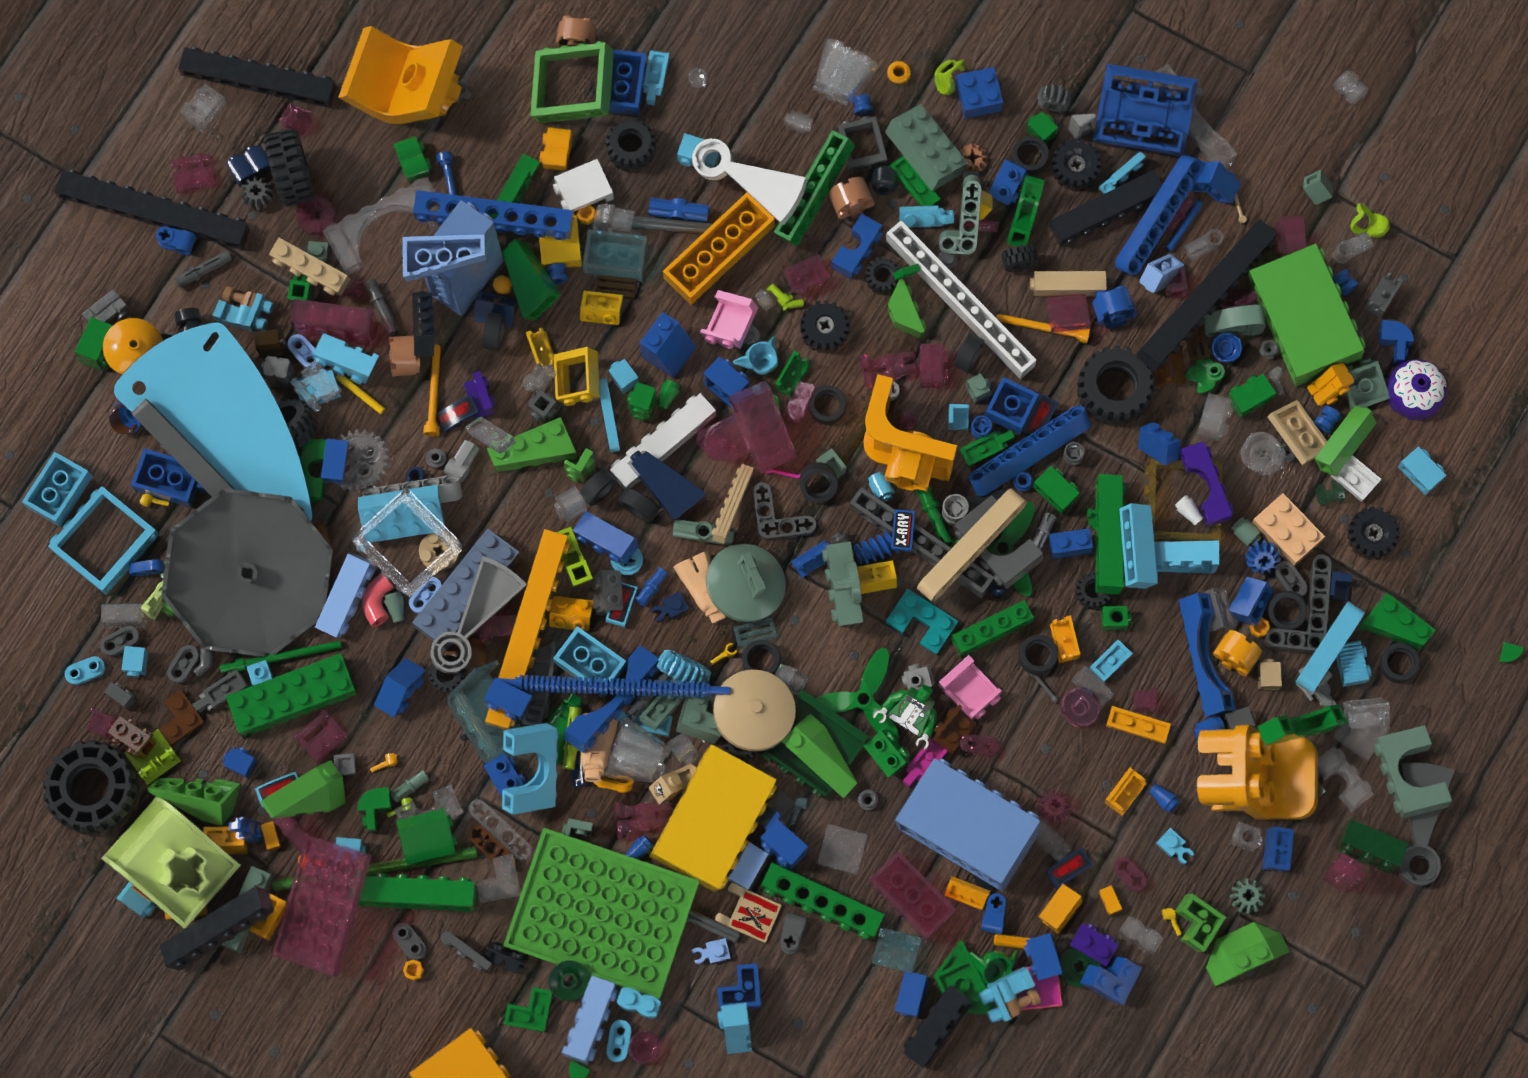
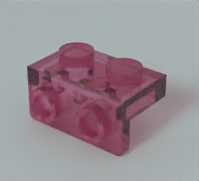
(805, 274)

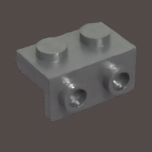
(607, 591)

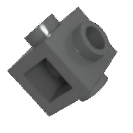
(540, 401)

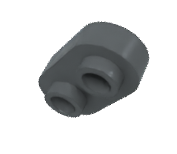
(1290, 580)
(120, 640)
(180, 663)
(408, 941)

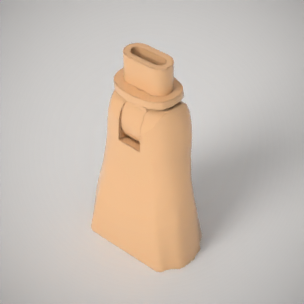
(694, 578)
(595, 759)

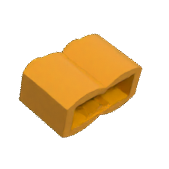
(557, 149)

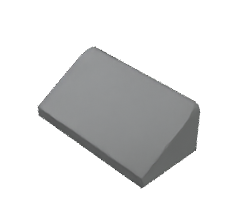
(1081, 125)

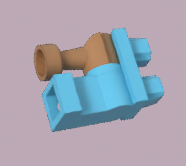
(247, 314)
(1004, 995)

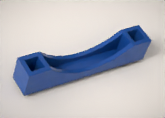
(1197, 618)
(586, 728)

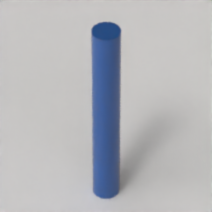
(1184, 225)

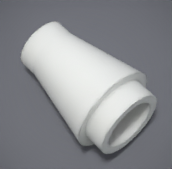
(1188, 509)

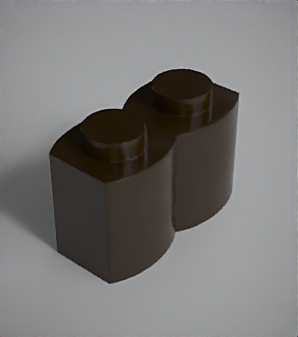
(270, 343)

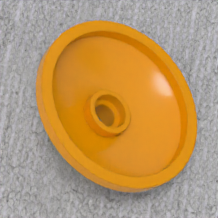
(118, 339)

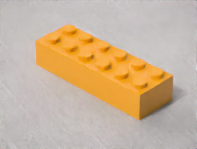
(719, 248)

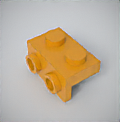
(570, 613)

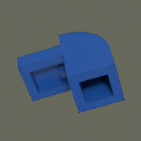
(1397, 335)

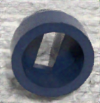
(997, 593)

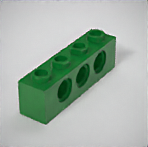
(992, 628)

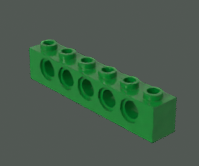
(820, 180)
(777, 874)

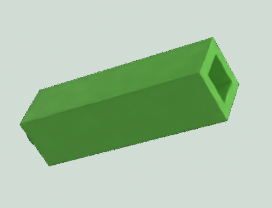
(1345, 440)

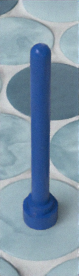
(445, 160)

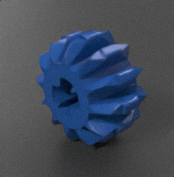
(1263, 557)

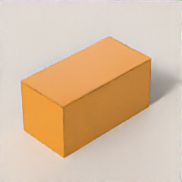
(271, 836)
(1110, 900)

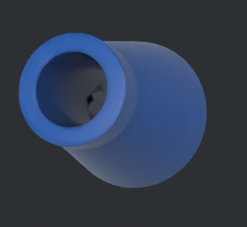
(1166, 799)
(640, 848)

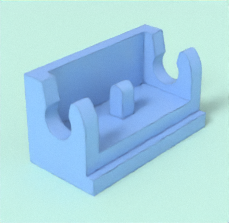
(747, 866)

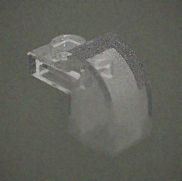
(610, 218)

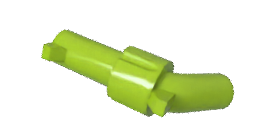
(784, 299)

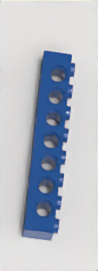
(564, 218)

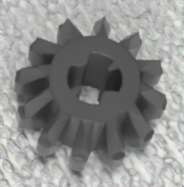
(1054, 98)
(258, 200)

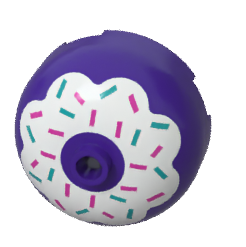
(1417, 389)

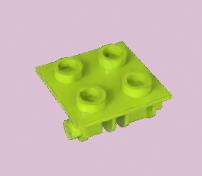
(157, 761)

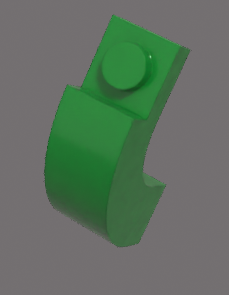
(1026, 211)

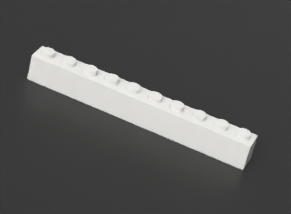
(961, 300)

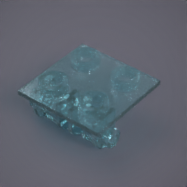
(896, 950)

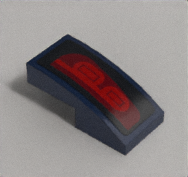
(456, 413)
(1040, 414)
(1069, 868)

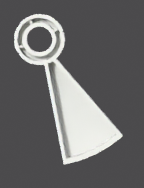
(772, 189)

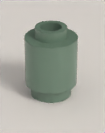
(1246, 532)

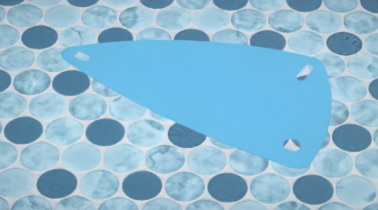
(221, 410)

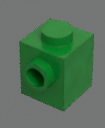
(1042, 127)

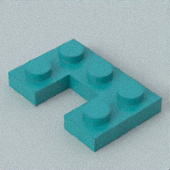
(916, 607)

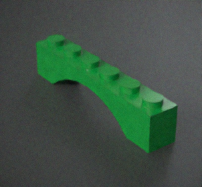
(1290, 728)

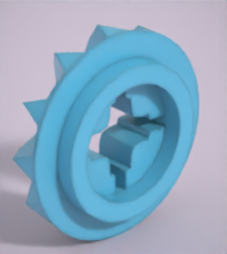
(632, 567)

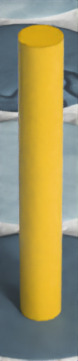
(360, 393)

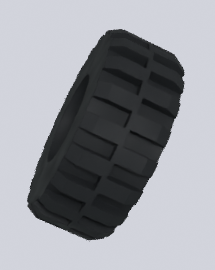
(70, 766)

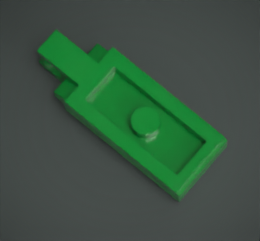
(985, 447)

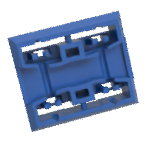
(1145, 109)

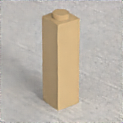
(1067, 283)

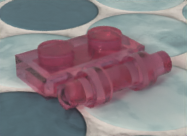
(195, 178)

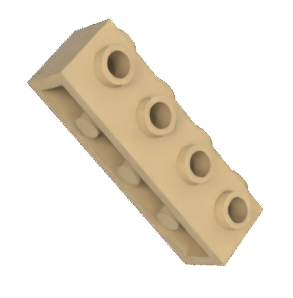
(310, 267)

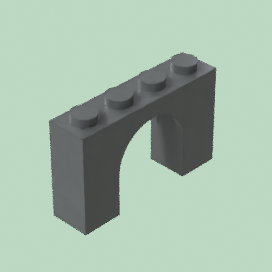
(1005, 568)

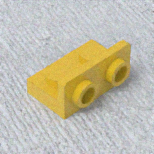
(601, 308)

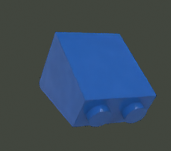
(667, 345)

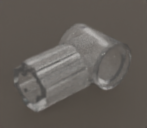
(1203, 245)
(1353, 247)

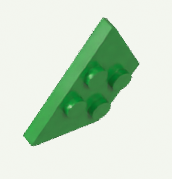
(961, 972)

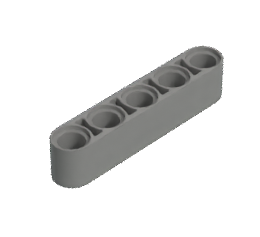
(448, 487)

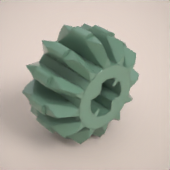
(1241, 890)

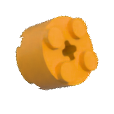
(1237, 652)

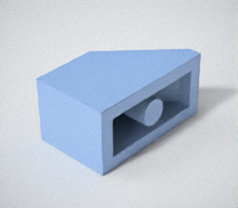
(1160, 273)

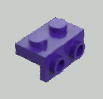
(479, 394)
(1093, 944)

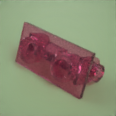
(799, 402)

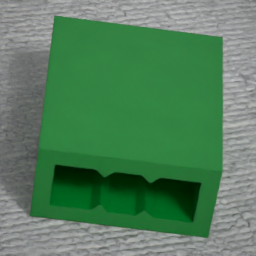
(426, 836)

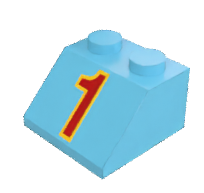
(136, 900)

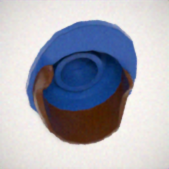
(122, 420)

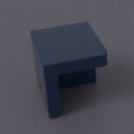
(1339, 586)

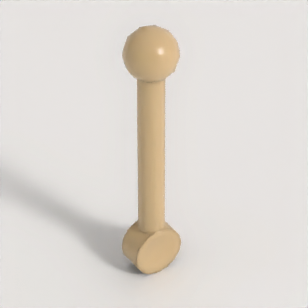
(1242, 219)

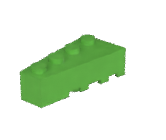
(537, 446)

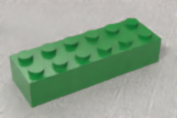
(291, 695)
(419, 893)

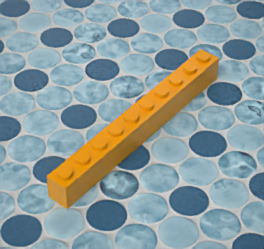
(531, 615)

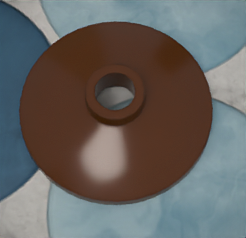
(478, 654)

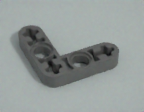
(763, 521)

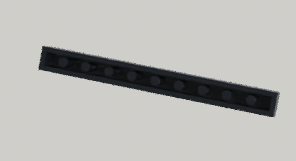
(152, 209)
(1207, 295)

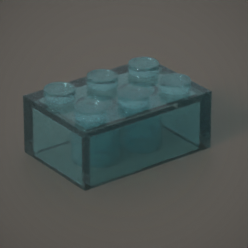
(615, 254)

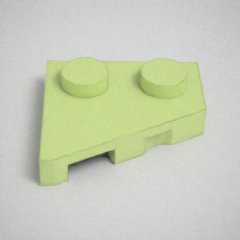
(154, 603)

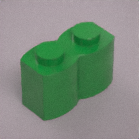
(411, 159)

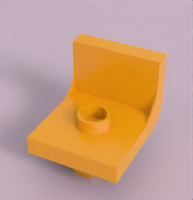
(401, 80)
(908, 455)

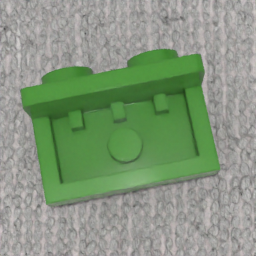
(585, 466)

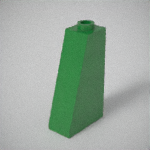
(529, 279)

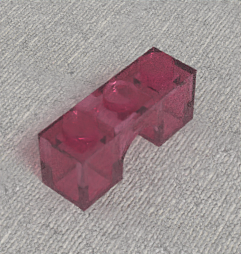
(1344, 873)

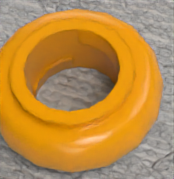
(899, 65)

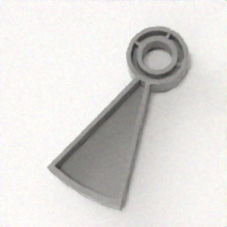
(490, 592)

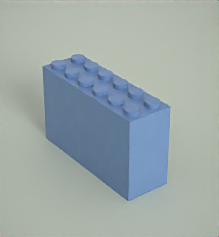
(461, 285)
(969, 824)

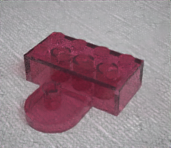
(753, 429)

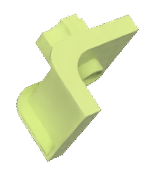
(171, 861)

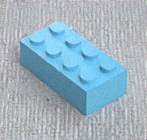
(401, 520)

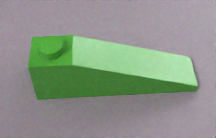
(818, 751)
(313, 792)
(201, 799)

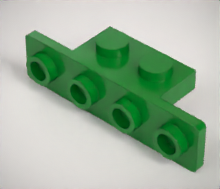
(518, 181)

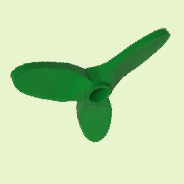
(1011, 535)
(871, 681)

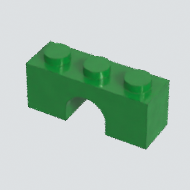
(311, 455)

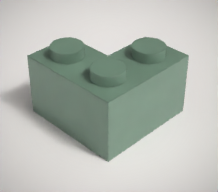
(696, 721)

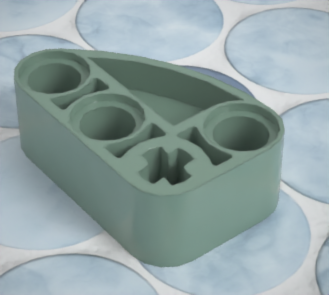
(1236, 320)

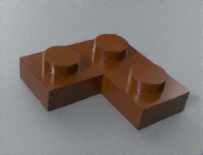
(185, 719)

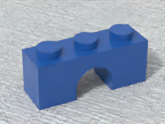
(849, 261)

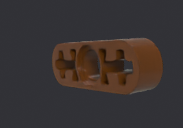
(485, 833)

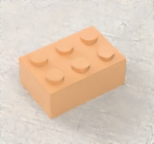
(1288, 530)

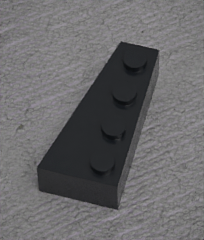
(938, 1025)

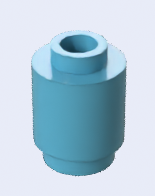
(881, 489)

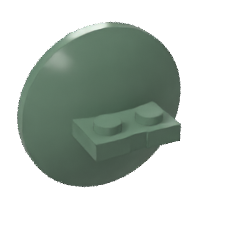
(745, 583)

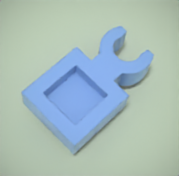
(716, 952)

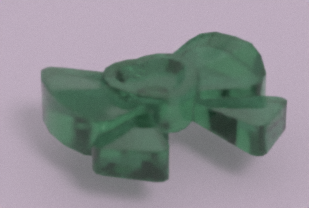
(1336, 493)

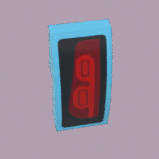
(620, 617)
(269, 788)

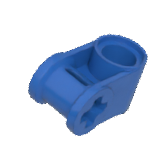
(179, 240)
(994, 918)

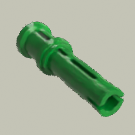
(931, 507)

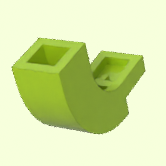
(574, 561)

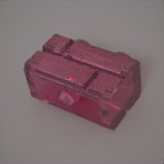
(932, 365)

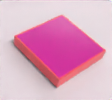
(1047, 990)

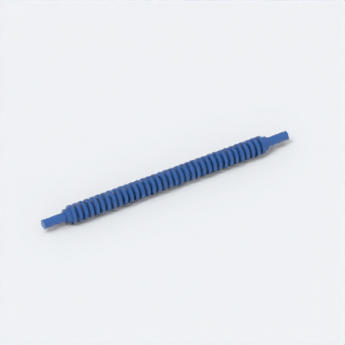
(705, 690)

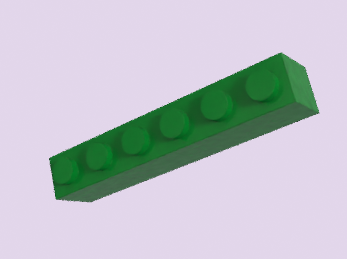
(1108, 534)

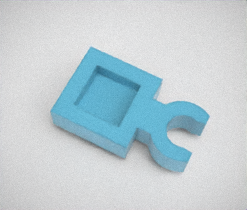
(1172, 844)

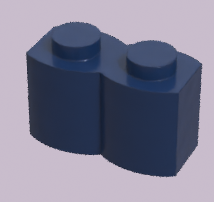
(249, 165)

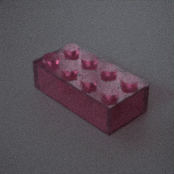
(334, 320)
(912, 896)

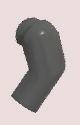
(206, 662)

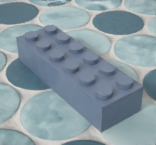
(448, 604)

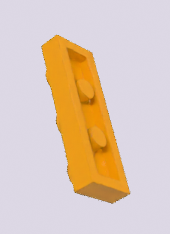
(1138, 725)

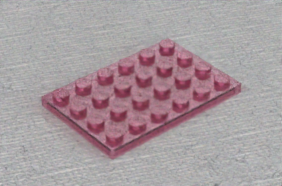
(322, 905)

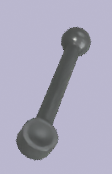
(1054, 698)

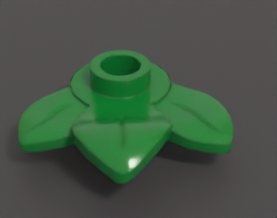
(1202, 374)

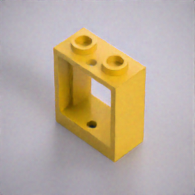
(562, 383)

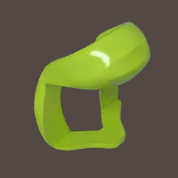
(945, 81)
(1377, 226)

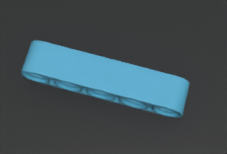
(1330, 647)

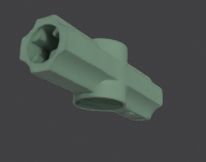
(689, 530)

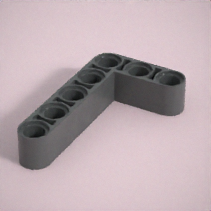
(1313, 613)

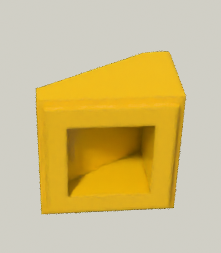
(985, 204)

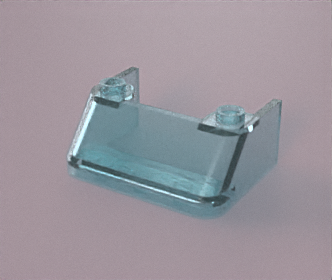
(471, 711)

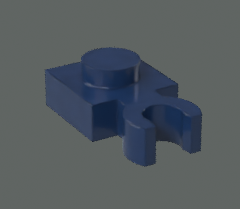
(673, 605)

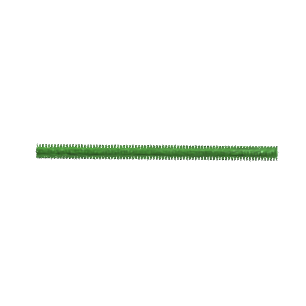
(394, 866)

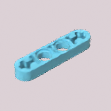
(608, 416)

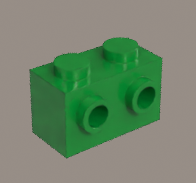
(1251, 395)
(642, 402)
(1056, 489)
(888, 752)

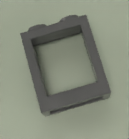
(869, 162)

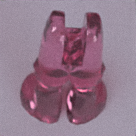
(892, 362)
(646, 811)
(291, 830)

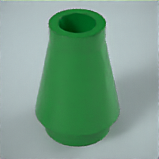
(668, 393)

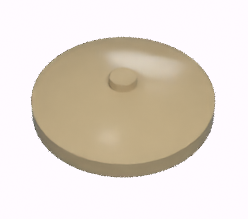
(756, 711)

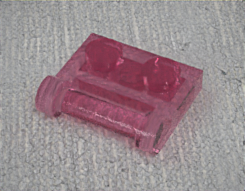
(325, 740)

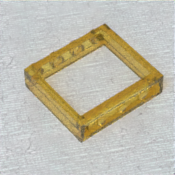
(1149, 491)

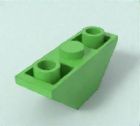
(904, 311)

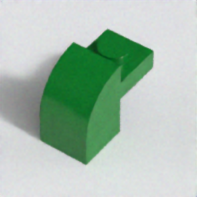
(300, 289)
(371, 802)

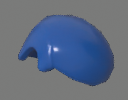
(1226, 347)

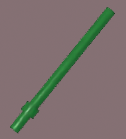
(241, 664)

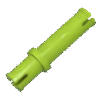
(569, 750)

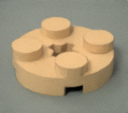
(427, 552)

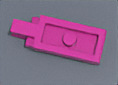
(922, 761)

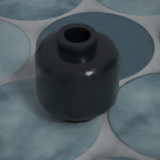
(884, 180)

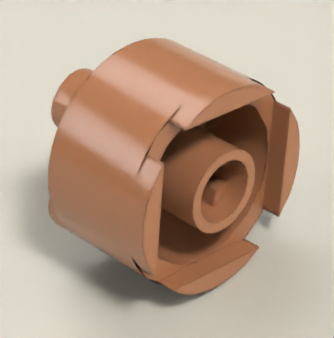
(575, 31)
(851, 198)
(402, 356)

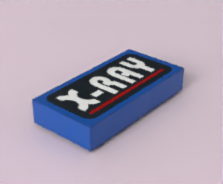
(903, 530)

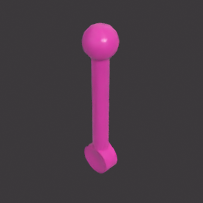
(783, 473)

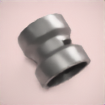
(1073, 449)

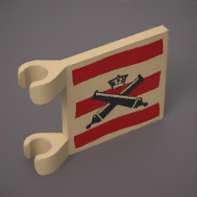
(752, 915)

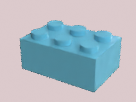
(57, 489)
(589, 658)

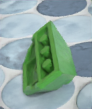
(1244, 951)

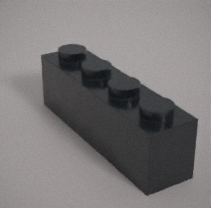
(423, 323)

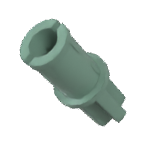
(409, 786)

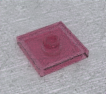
(1068, 313)

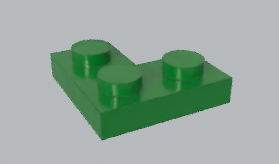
(531, 1017)

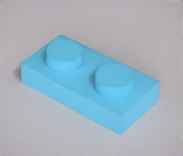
(1110, 661)

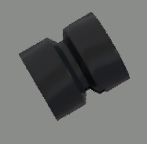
(187, 319)

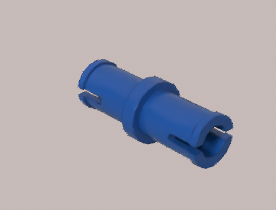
(651, 586)

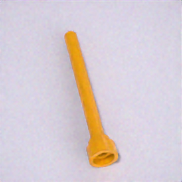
(1081, 335)
(431, 428)

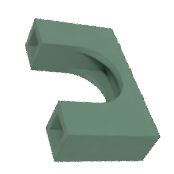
(1409, 799)

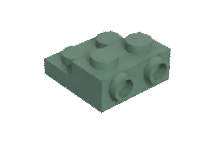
(1368, 384)

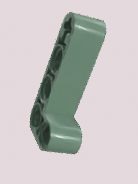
(966, 214)

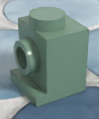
(978, 388)

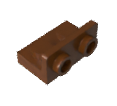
(953, 729)

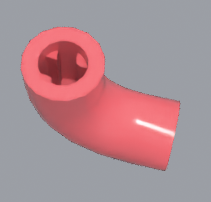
(373, 599)

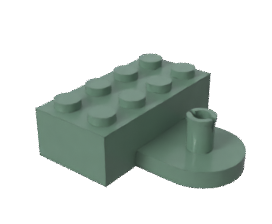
(844, 582)

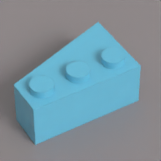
(344, 359)
(736, 1028)

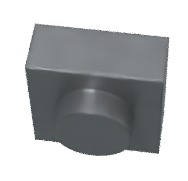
(345, 764)

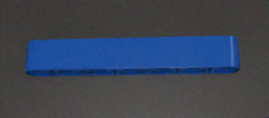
(1159, 215)
(1029, 450)

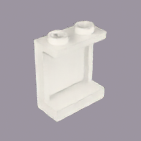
(582, 186)

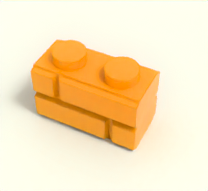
(1330, 384)

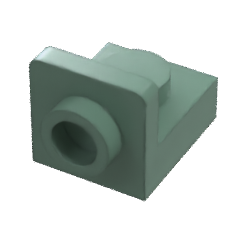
(318, 250)
(580, 827)

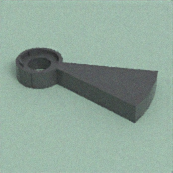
(1422, 825)

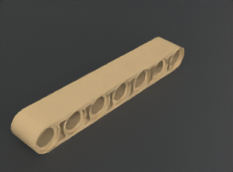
(971, 545)

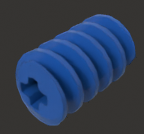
(874, 549)

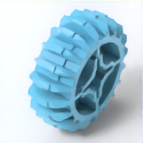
(683, 668)

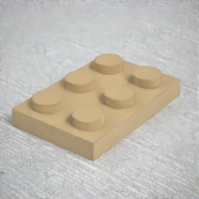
(1298, 431)

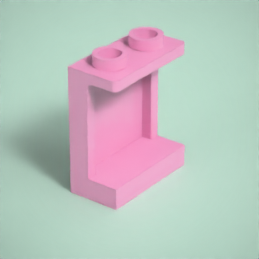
(730, 320)
(970, 689)

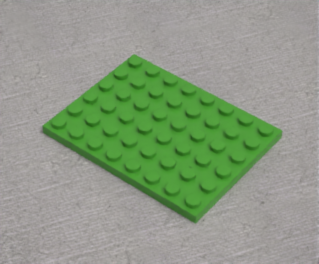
(602, 912)

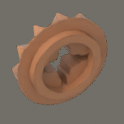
(980, 163)

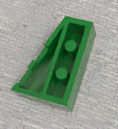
(1397, 623)

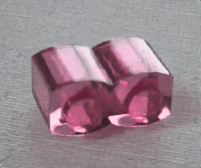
(1291, 234)

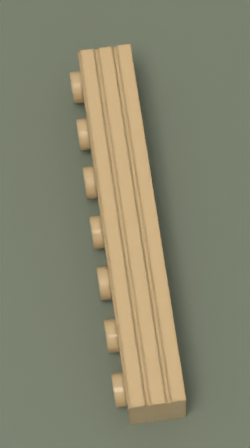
(732, 503)

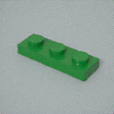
(914, 183)

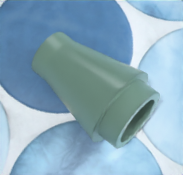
(395, 606)

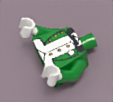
(912, 710)

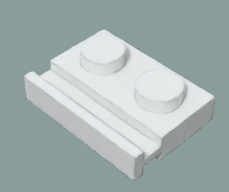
(1357, 478)

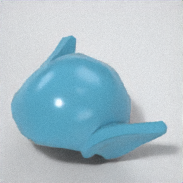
(760, 357)

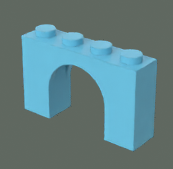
(541, 790)

